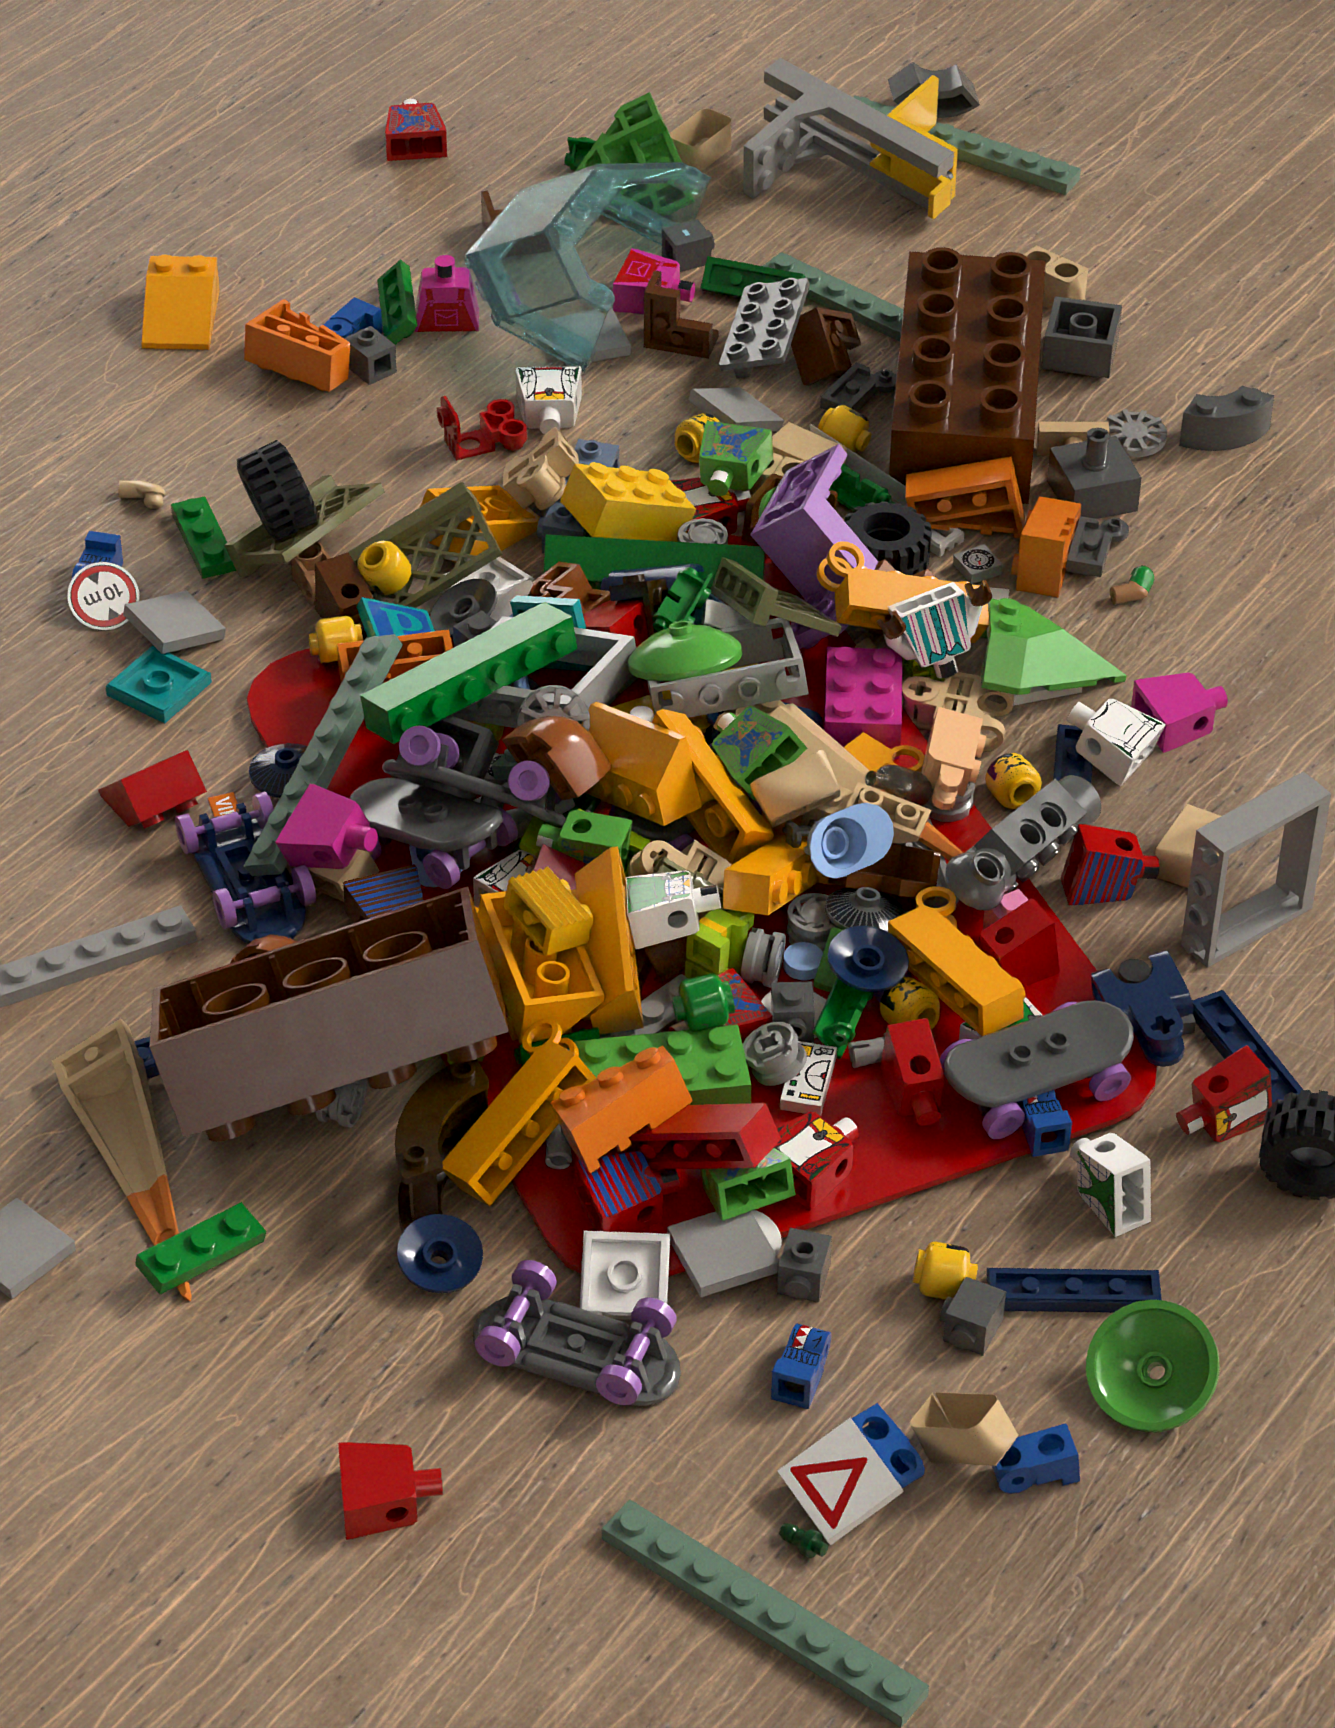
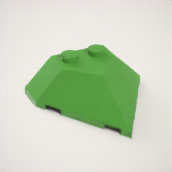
(634, 137)
(1034, 652)

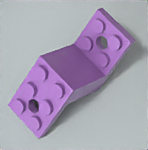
(800, 531)

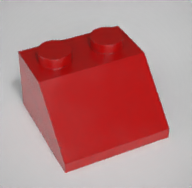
(155, 790)

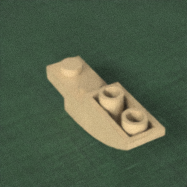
(906, 816)

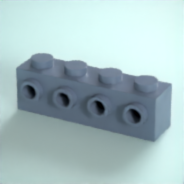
(558, 519)

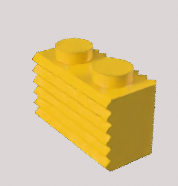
(548, 911)

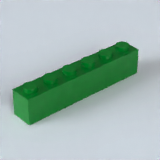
(602, 555)
(469, 671)

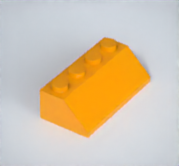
(648, 766)
(727, 817)
(610, 943)
(534, 984)

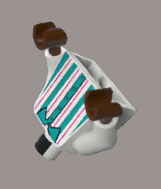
(936, 625)

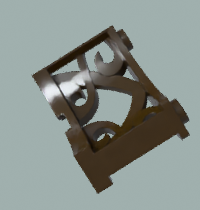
(430, 1129)

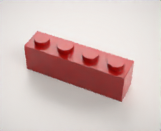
(708, 1137)

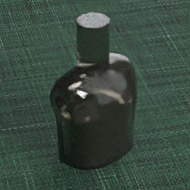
(902, 783)

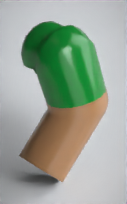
(1137, 587)

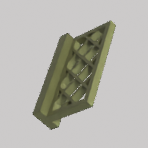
(333, 506)
(425, 524)
(759, 600)

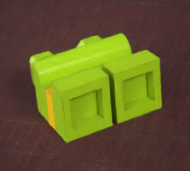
(718, 943)

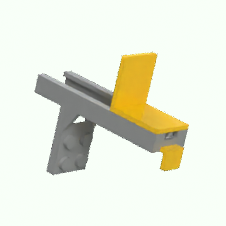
(900, 150)

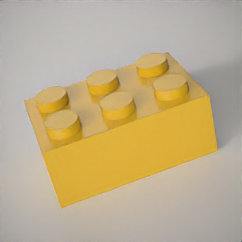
(626, 502)

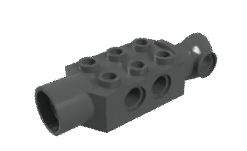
(1022, 840)

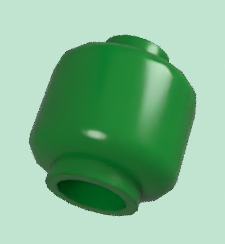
(703, 1002)

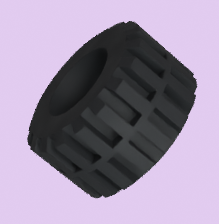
(277, 490)
(893, 535)
(1300, 1144)

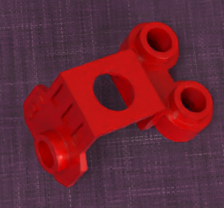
(496, 425)

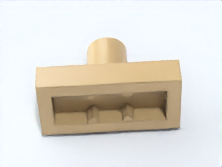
(1063, 433)

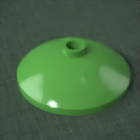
(684, 653)
(1136, 1342)

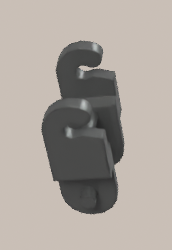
(795, 832)

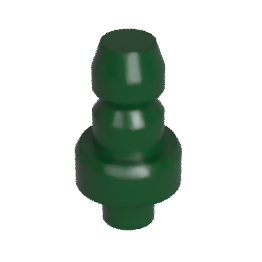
(808, 1542)

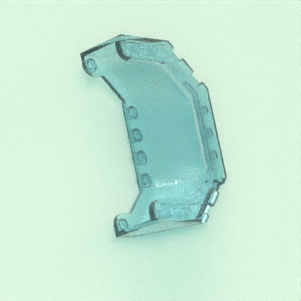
(529, 255)

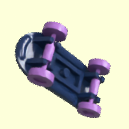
(246, 902)

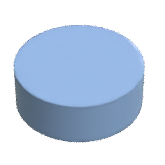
(802, 960)

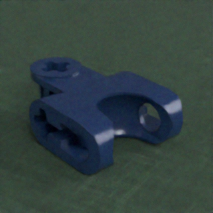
(1152, 1007)

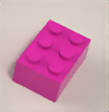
(863, 695)

